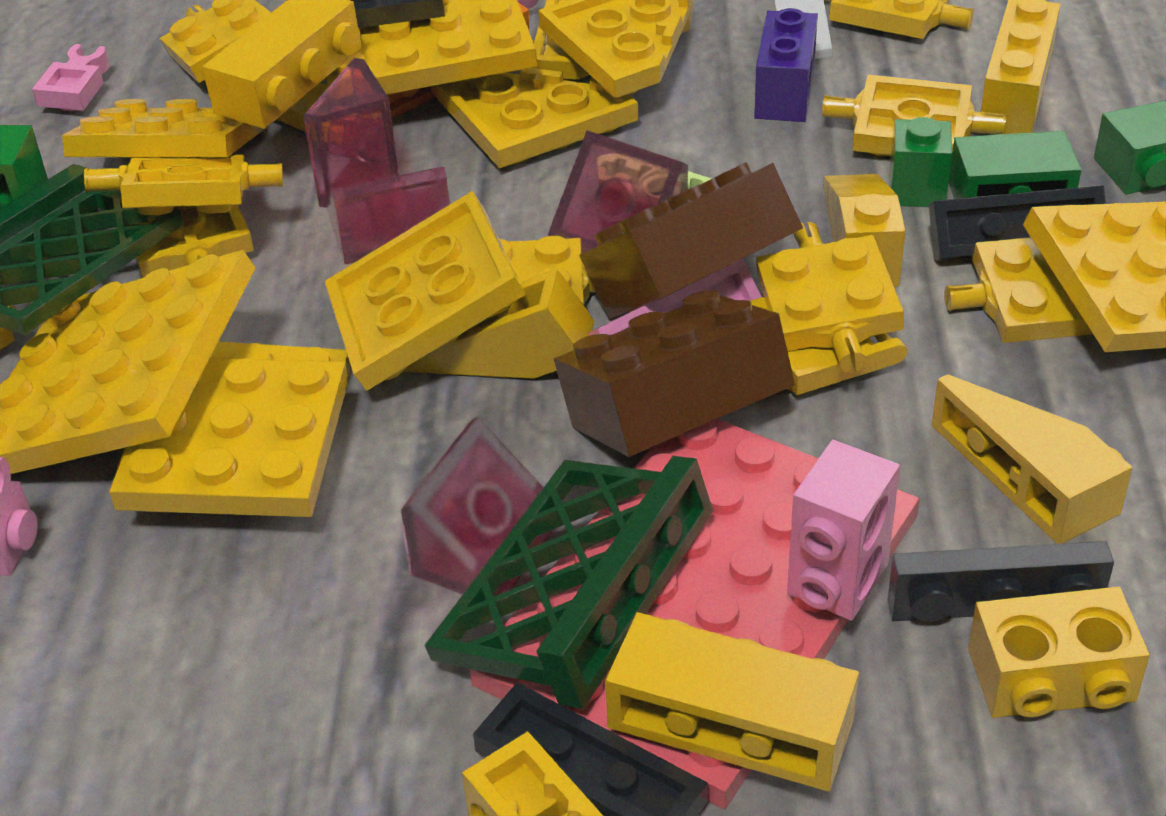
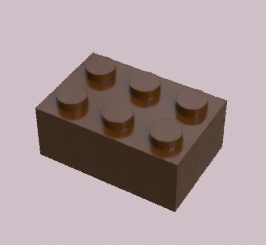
(689, 237)
(673, 371)

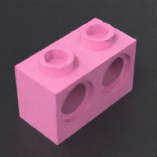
(842, 529)

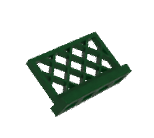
(43, 227)
(616, 583)

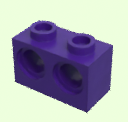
(785, 65)

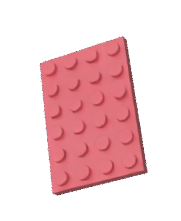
(728, 578)

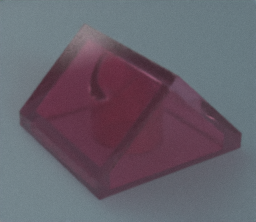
(350, 132)
(613, 184)
(382, 209)
(467, 510)

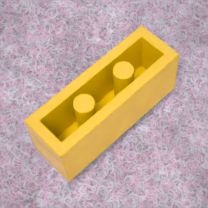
(281, 59)
(1021, 63)
(732, 700)

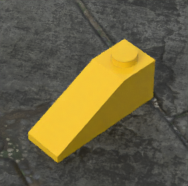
(867, 207)
(521, 338)
(1037, 459)

